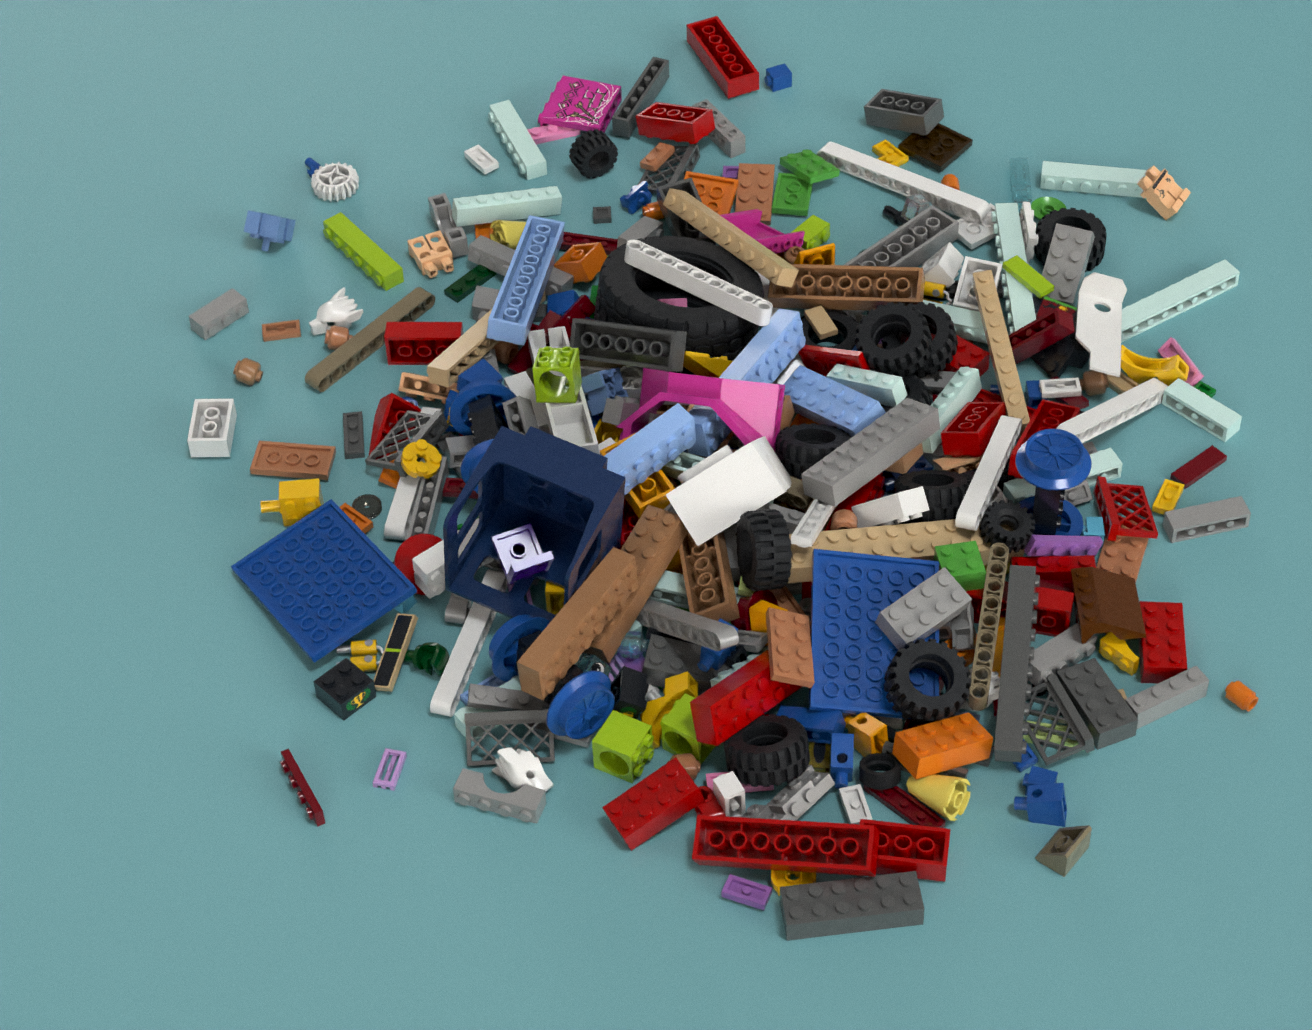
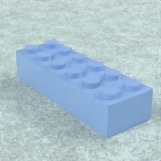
(831, 402)
(653, 446)

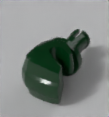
(428, 657)

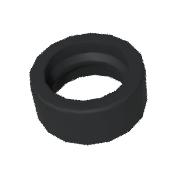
(882, 762)

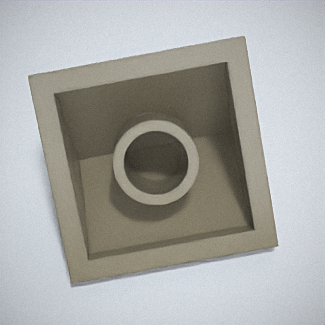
(1065, 848)

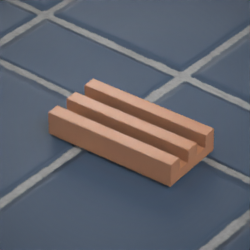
(281, 330)

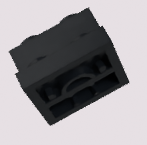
(1061, 354)

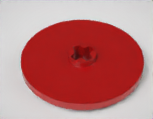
(411, 548)

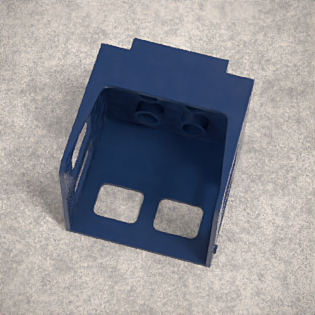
(541, 482)

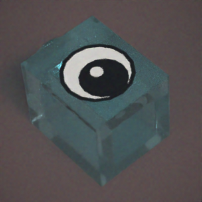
(592, 663)

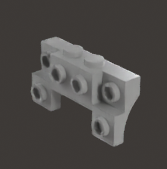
(960, 630)
(794, 798)

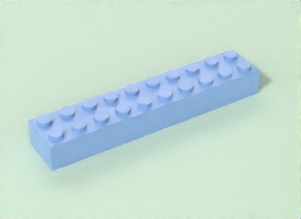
(525, 280)
(758, 362)

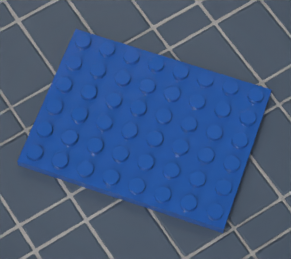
(323, 580)
(846, 642)

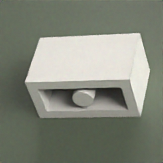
(730, 794)

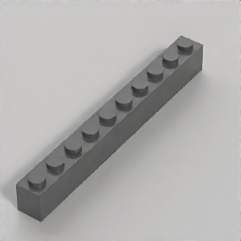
(1015, 664)

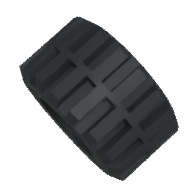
(593, 153)

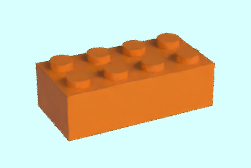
(942, 745)

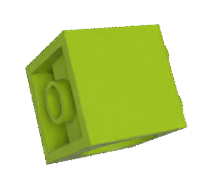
(554, 388)
(679, 732)
(623, 746)

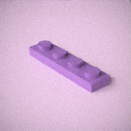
(1063, 545)

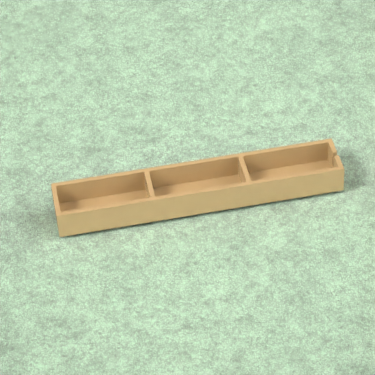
(897, 540)

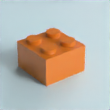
(582, 261)

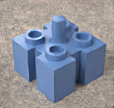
(269, 228)
(602, 386)

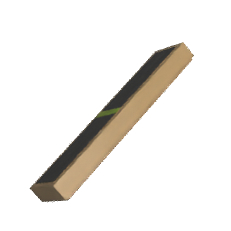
(394, 652)

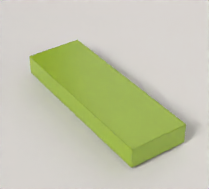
(1028, 276)

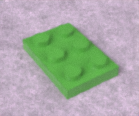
(809, 166)
(791, 195)

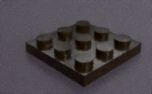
(936, 148)

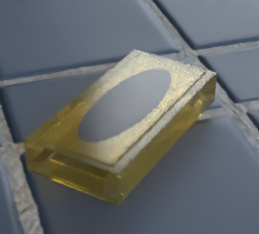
(820, 756)

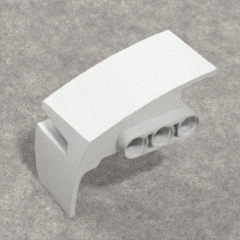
(726, 487)

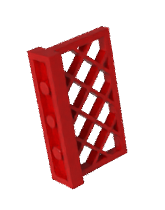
(1109, 510)

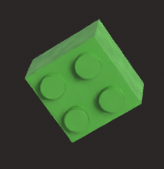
(963, 563)

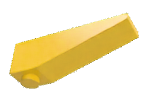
(704, 365)

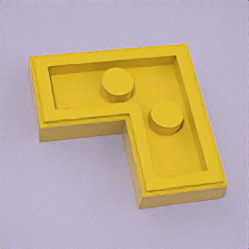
(889, 153)

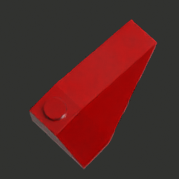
(388, 413)

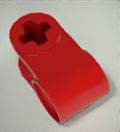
(710, 805)

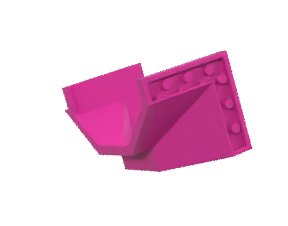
(745, 406)

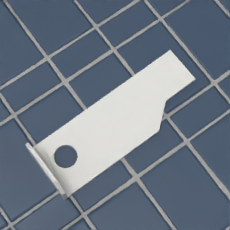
(1099, 330)

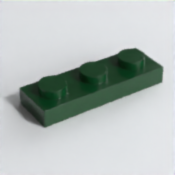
(468, 283)

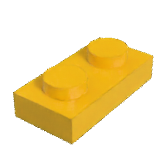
(1168, 497)

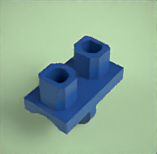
(636, 198)

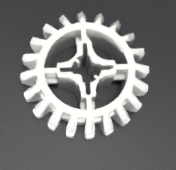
(335, 181)

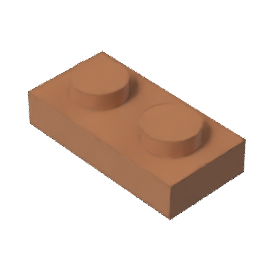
(657, 156)

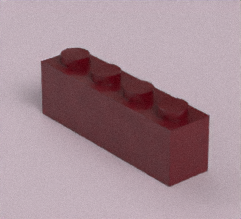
(1040, 334)

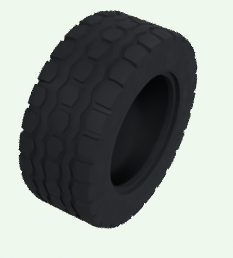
(632, 297)

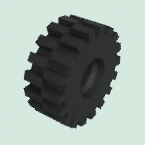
(1010, 515)

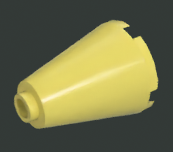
(507, 232)
(941, 793)

